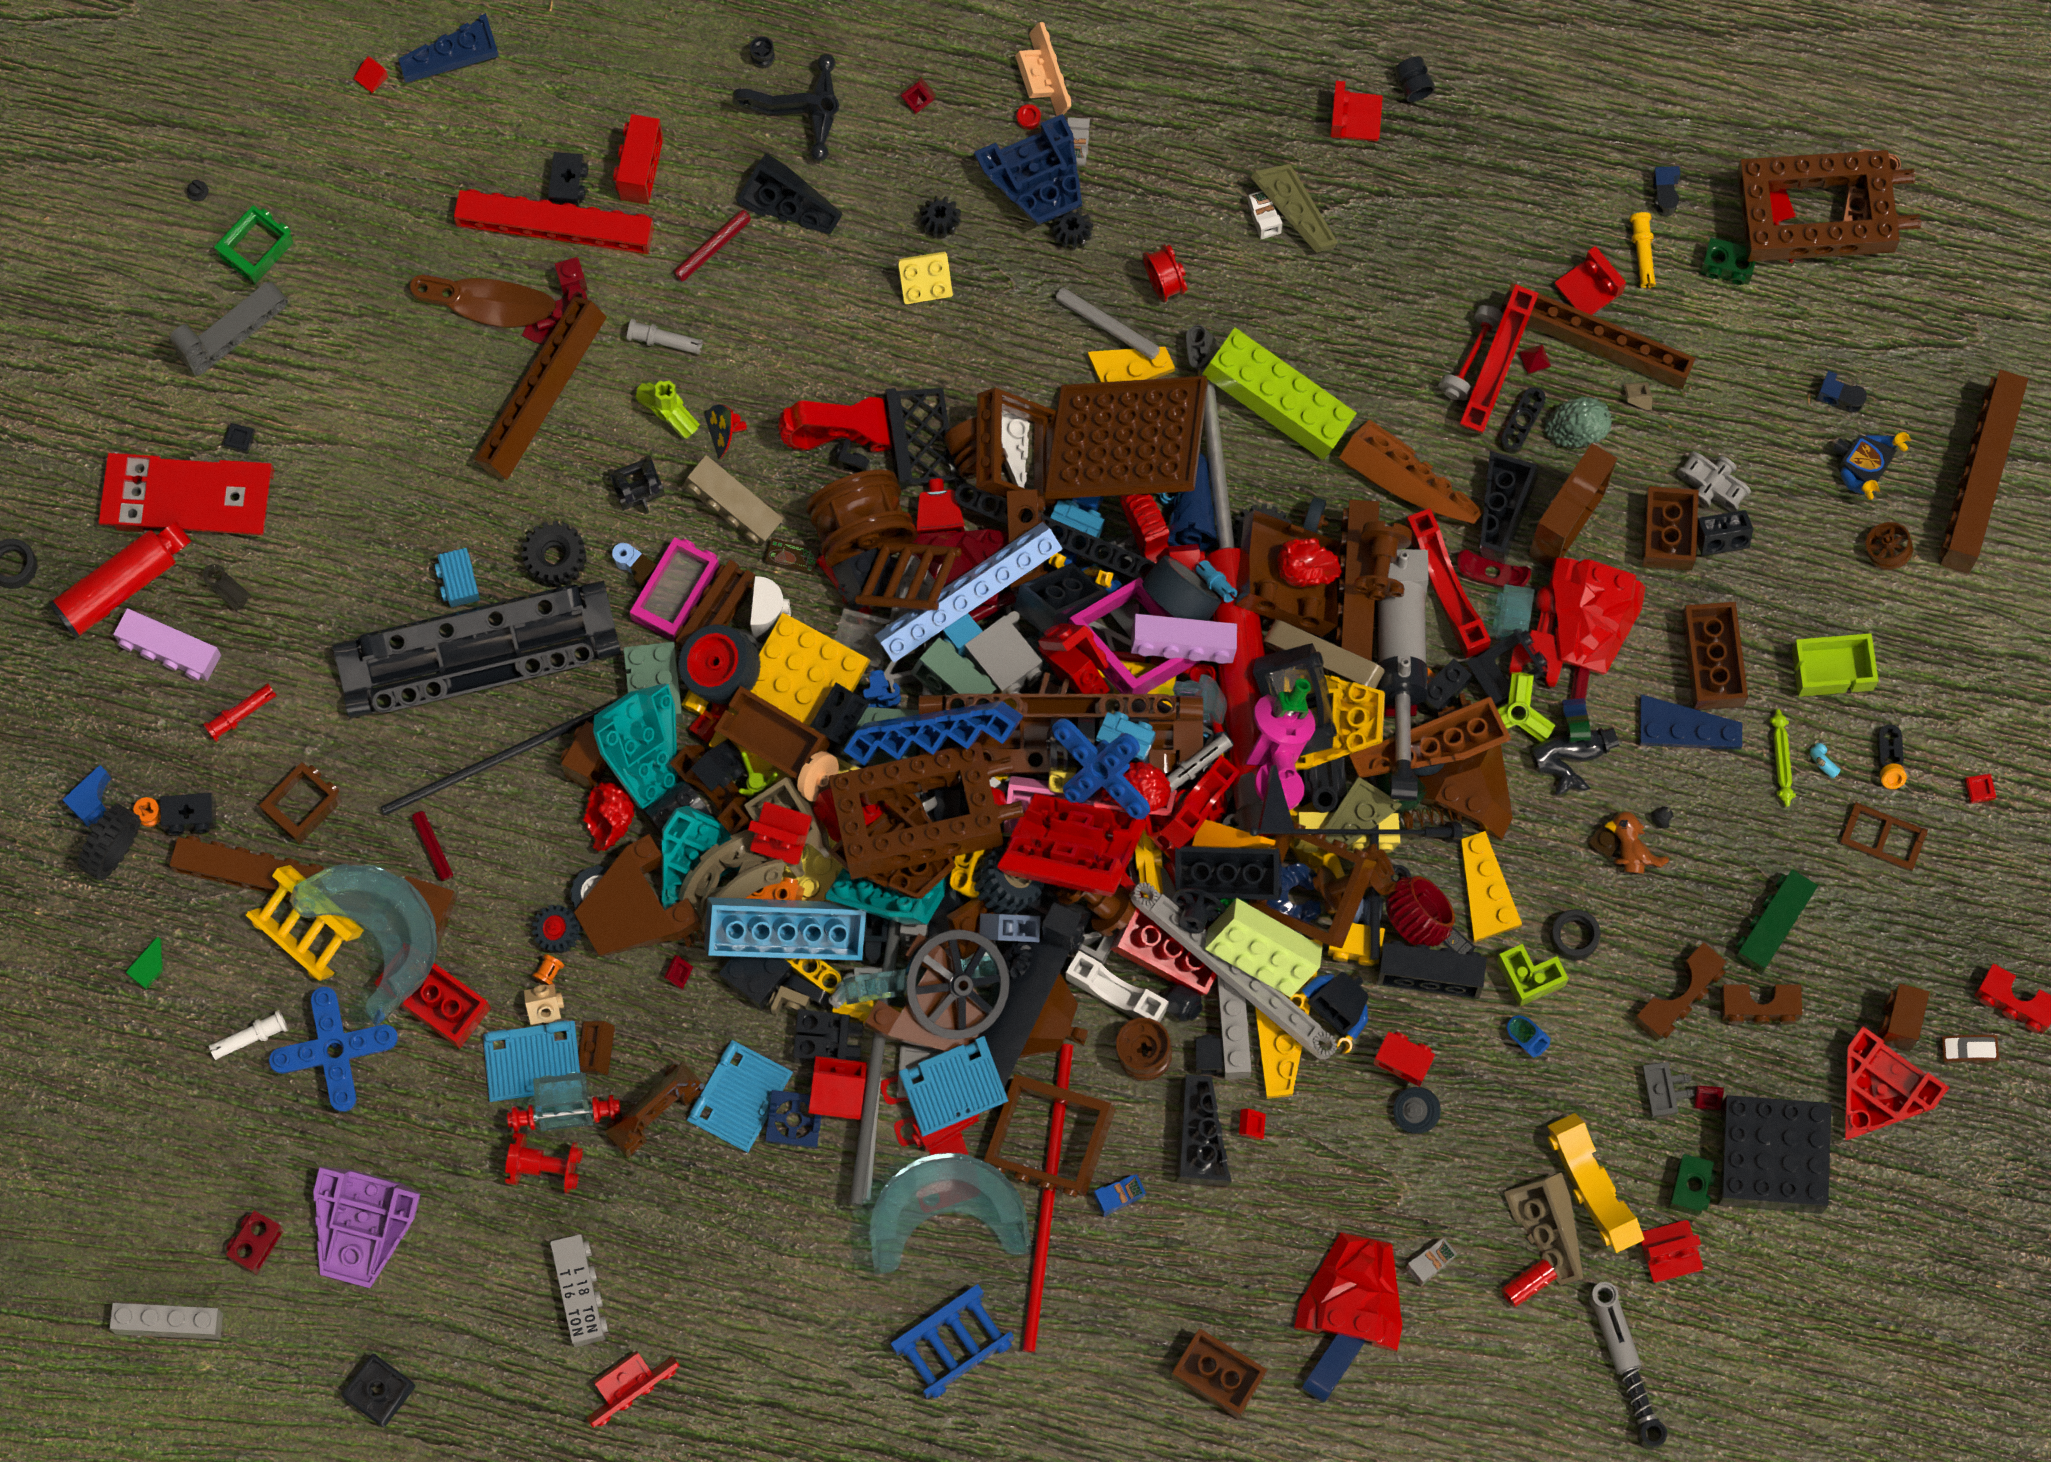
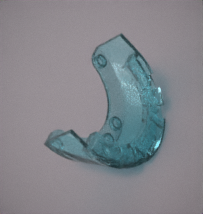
(393, 915)
(941, 1186)

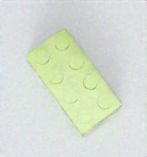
(1263, 947)

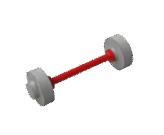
(1456, 386)

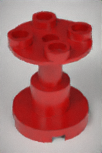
(533, 1162)

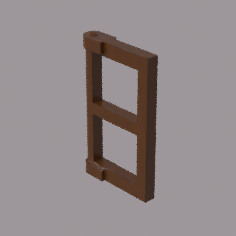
(1877, 853)

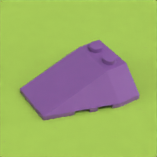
(360, 1222)

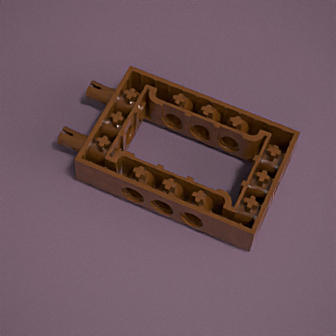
(1827, 239)
(928, 841)

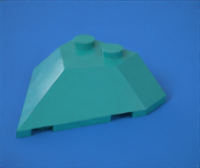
(684, 841)

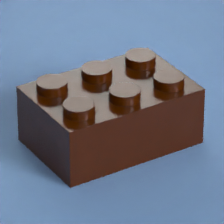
(1670, 528)
(1219, 1373)

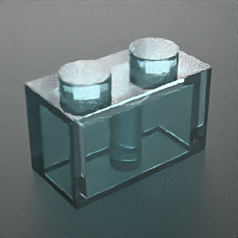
(1514, 611)

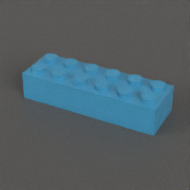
(783, 929)

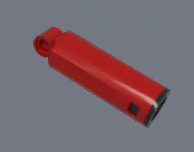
(118, 579)

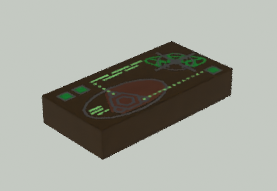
(792, 556)

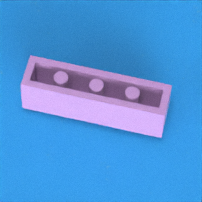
(1184, 638)
(167, 645)

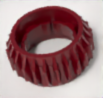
(1420, 911)

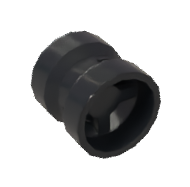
(762, 46)

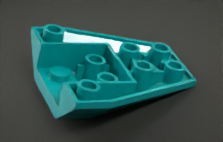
(640, 742)
(884, 902)

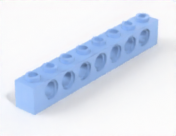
(969, 591)

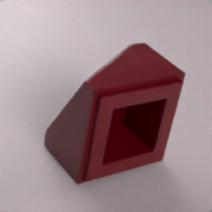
(918, 95)

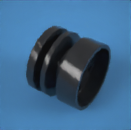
(1057, 751)

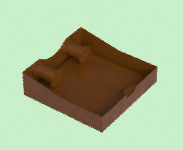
(1266, 593)

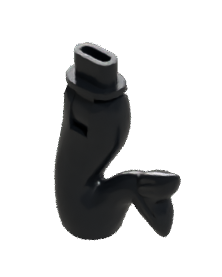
(1547, 755)

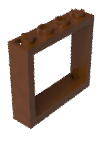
(989, 440)
(1351, 898)
(1045, 1180)

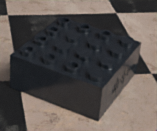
(1775, 1154)

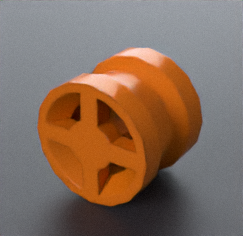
(150, 816)

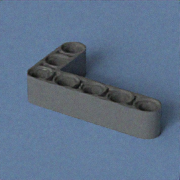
(205, 350)

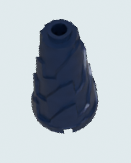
(1195, 513)

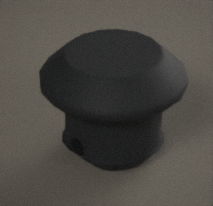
(197, 190)
(1661, 817)

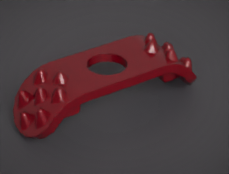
(1475, 566)

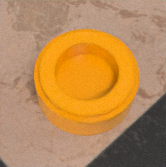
(1893, 776)

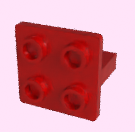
(780, 833)
(1671, 1251)

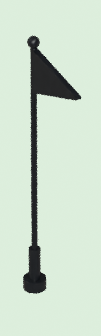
(1277, 819)

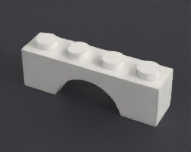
(1101, 983)

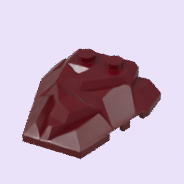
(975, 548)

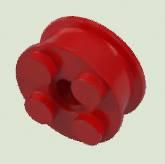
(1164, 272)

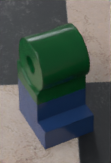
(1576, 720)

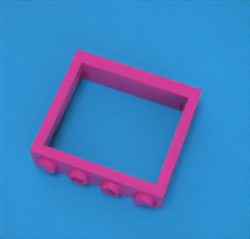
(1116, 672)

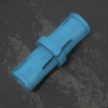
(1216, 581)

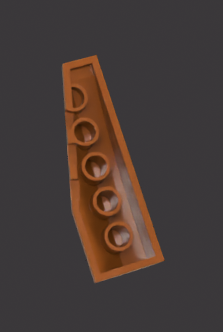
(1393, 467)
(1440, 740)

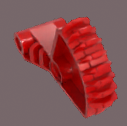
(826, 422)
(1147, 526)

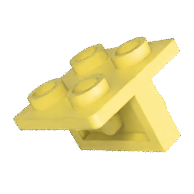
(925, 277)

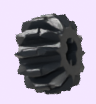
(940, 208)
(1074, 237)

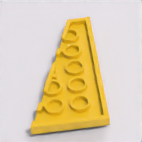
(1280, 1051)

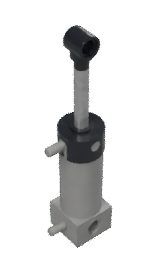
(1404, 659)

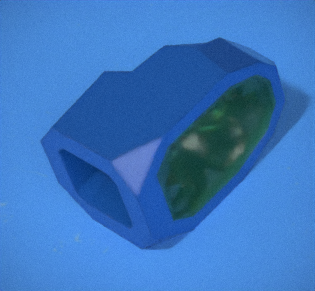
(1528, 1035)

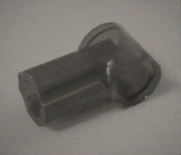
(226, 588)

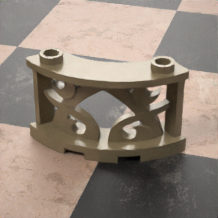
(734, 853)

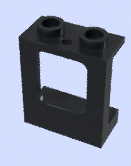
(1490, 675)

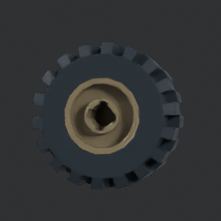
(1000, 890)

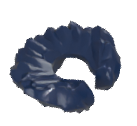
(1297, 875)

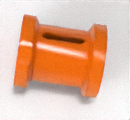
(548, 970)

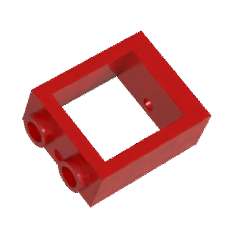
(1077, 668)

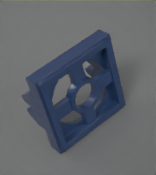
(772, 1133)

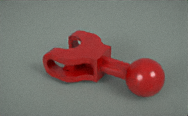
(1542, 639)

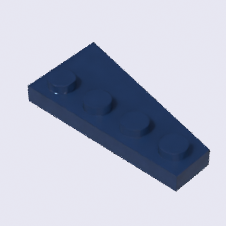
(462, 48)
(1679, 726)

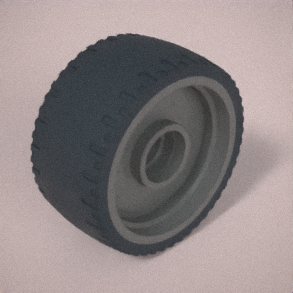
(1180, 590)

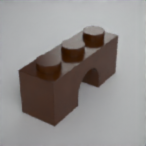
(1740, 1007)

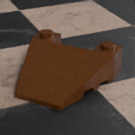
(624, 909)
(903, 1026)
(628, 1129)

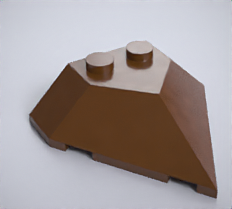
(1473, 790)

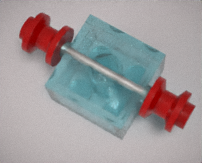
(562, 1104)

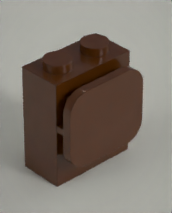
(439, 900)

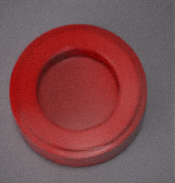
(1028, 117)

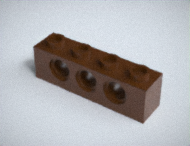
(1017, 504)

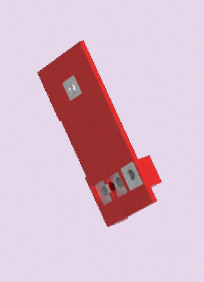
(185, 492)

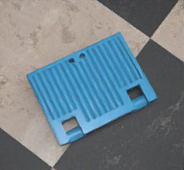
(528, 1056)
(953, 1086)
(739, 1096)

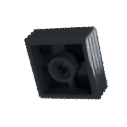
(378, 1373)

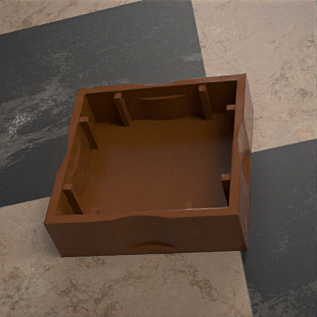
(1573, 506)

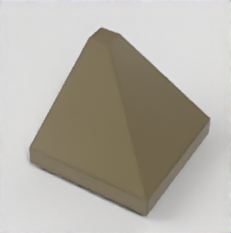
(1639, 395)

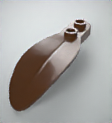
(486, 300)

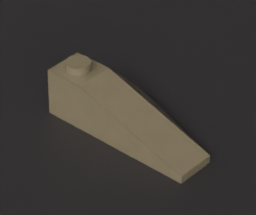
(1548, 1218)

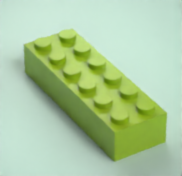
(1279, 393)

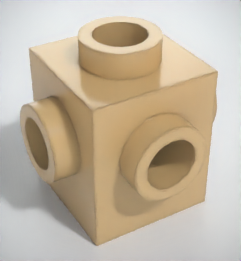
(543, 1004)

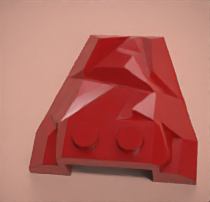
(1593, 611)
(1355, 1294)

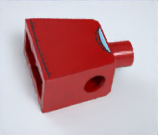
(939, 510)

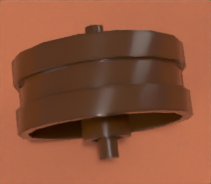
(1890, 547)

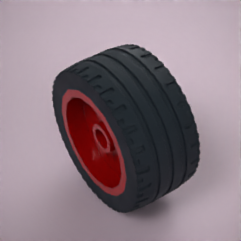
(718, 663)

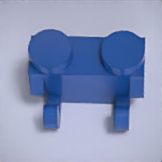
(878, 694)

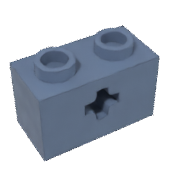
(1010, 927)

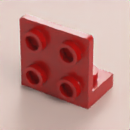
(1355, 114)
(1591, 283)

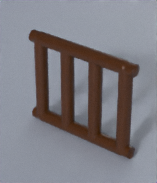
(910, 600)

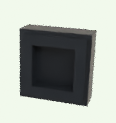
(239, 438)

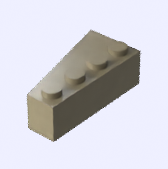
(732, 501)

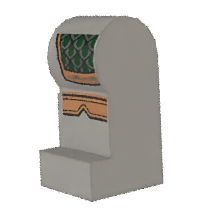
(1080, 130)
(1431, 1261)

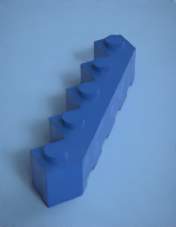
(932, 730)

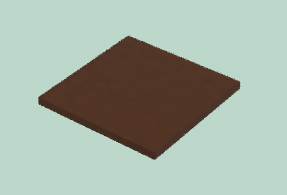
(1127, 437)

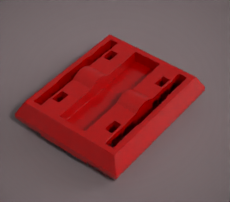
(1073, 846)

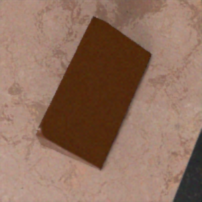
(596, 1047)

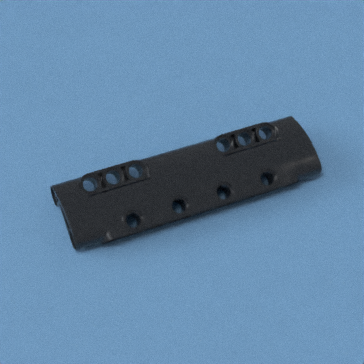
(478, 650)

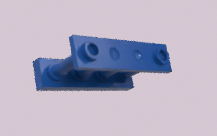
(929, 1331)

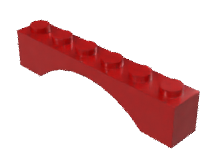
(1499, 359)
(1457, 608)

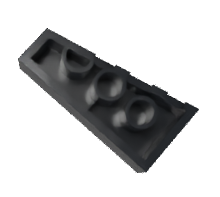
(1506, 499)
(1200, 1141)

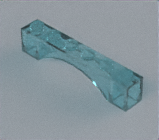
(891, 983)

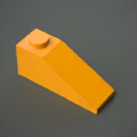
(1221, 835)

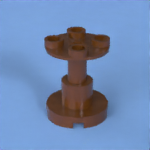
(1384, 543)
(1333, 888)
(1107, 911)

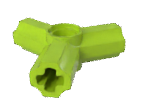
(667, 406)
(1520, 695)

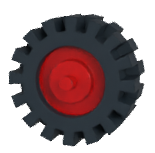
(557, 929)

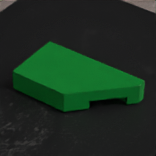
(148, 965)

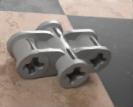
(1721, 486)

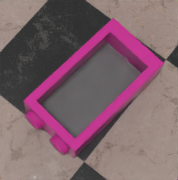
(674, 588)

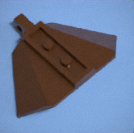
(1055, 1023)

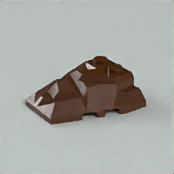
(912, 880)

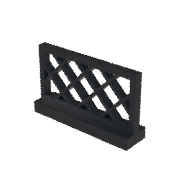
(898, 433)

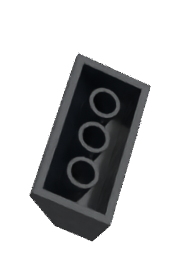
(1230, 871)

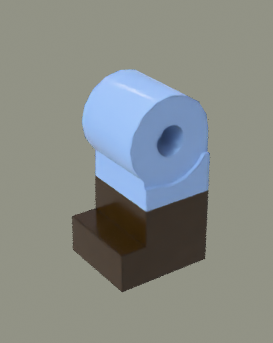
(635, 562)

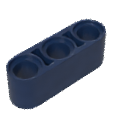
(1332, 1366)

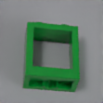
(225, 246)

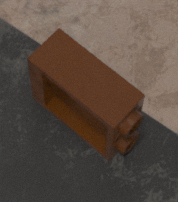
(301, 832)

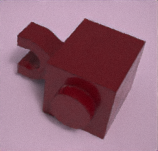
(571, 278)

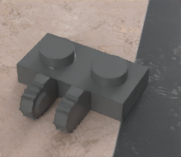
(1661, 1090)

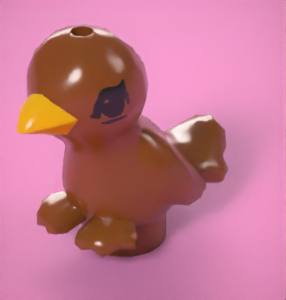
(1633, 851)

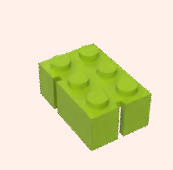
(1835, 664)

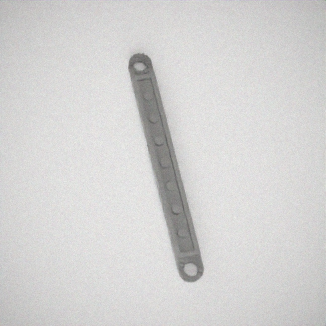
(1261, 995)

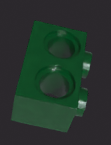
(1730, 254)

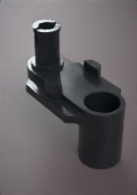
(1326, 778)

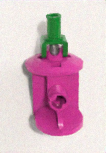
(1285, 730)

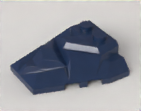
(1037, 171)

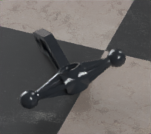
(798, 103)

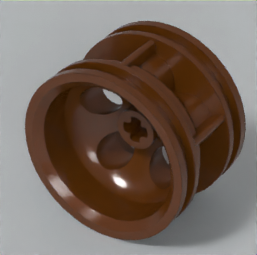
(859, 514)

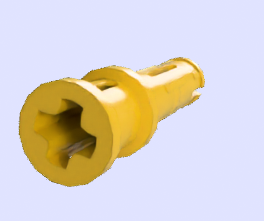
(1642, 239)

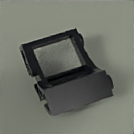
(1279, 673)

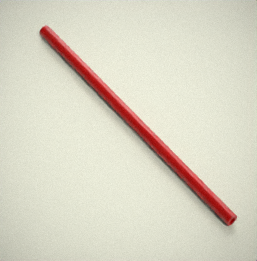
(1047, 1205)

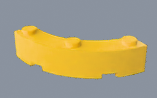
(1592, 1184)

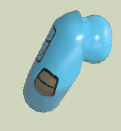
(1824, 763)

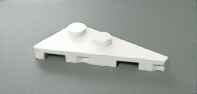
(1016, 445)

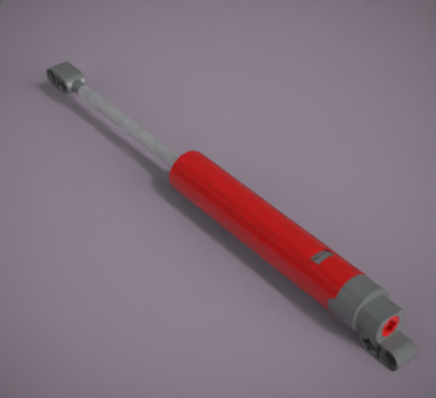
(1235, 678)

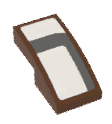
(1971, 1048)

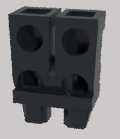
(825, 1036)

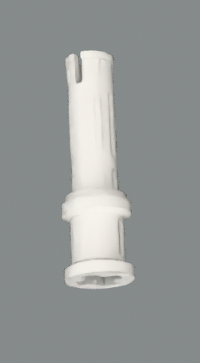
(259, 1031)

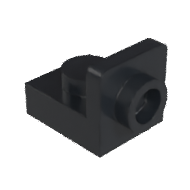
(851, 462)

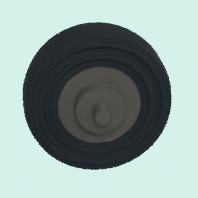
(1417, 1110)

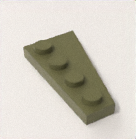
(1294, 202)

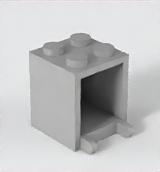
(1005, 656)

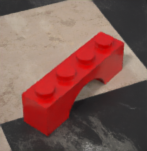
(1198, 801)

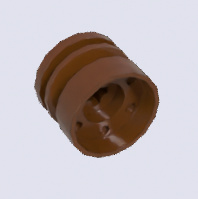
(963, 445)
(1139, 1035)

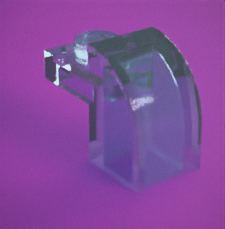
(1213, 698)

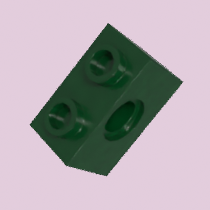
(1682, 1197)

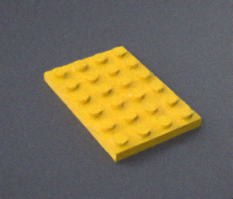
(797, 677)

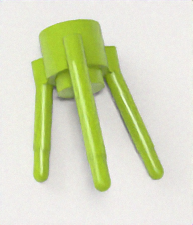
(755, 782)

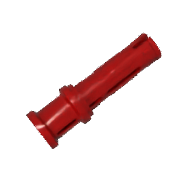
(229, 719)

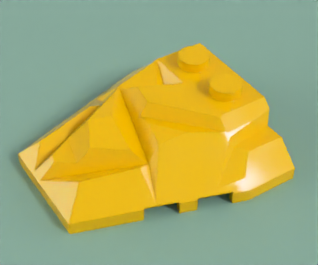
(1358, 721)

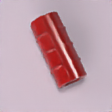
(1529, 1283)

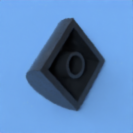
(675, 797)

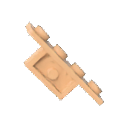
(1042, 72)

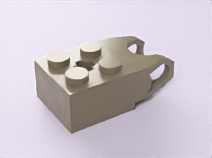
(787, 795)

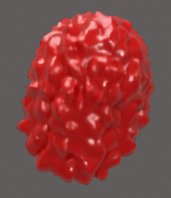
(1307, 564)
(1148, 782)
(608, 815)

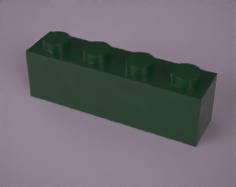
(1776, 921)

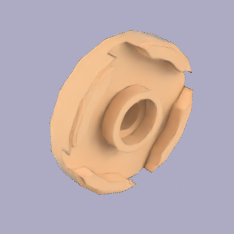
(815, 775)

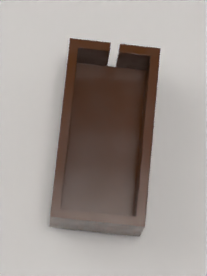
(771, 733)

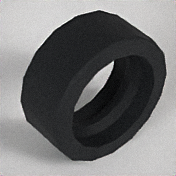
(31, 567)
(1589, 921)

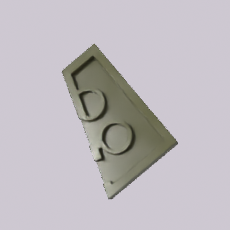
(1361, 809)

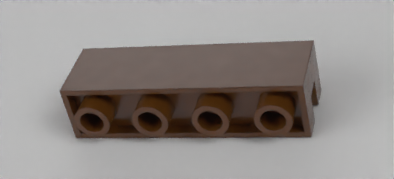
(719, 602)

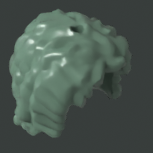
(1579, 422)

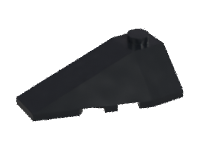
(785, 195)

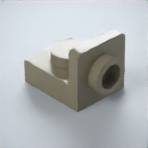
(789, 997)

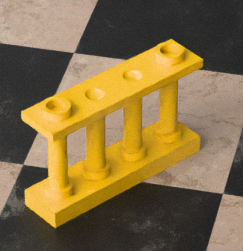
(343, 927)

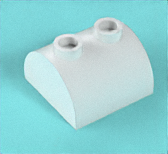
(767, 607)

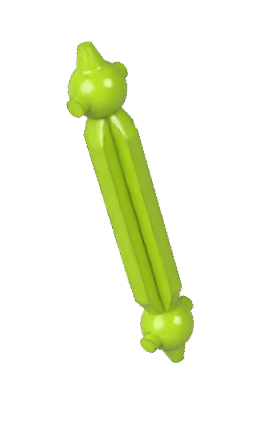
(1782, 755)

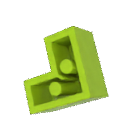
(1530, 981)

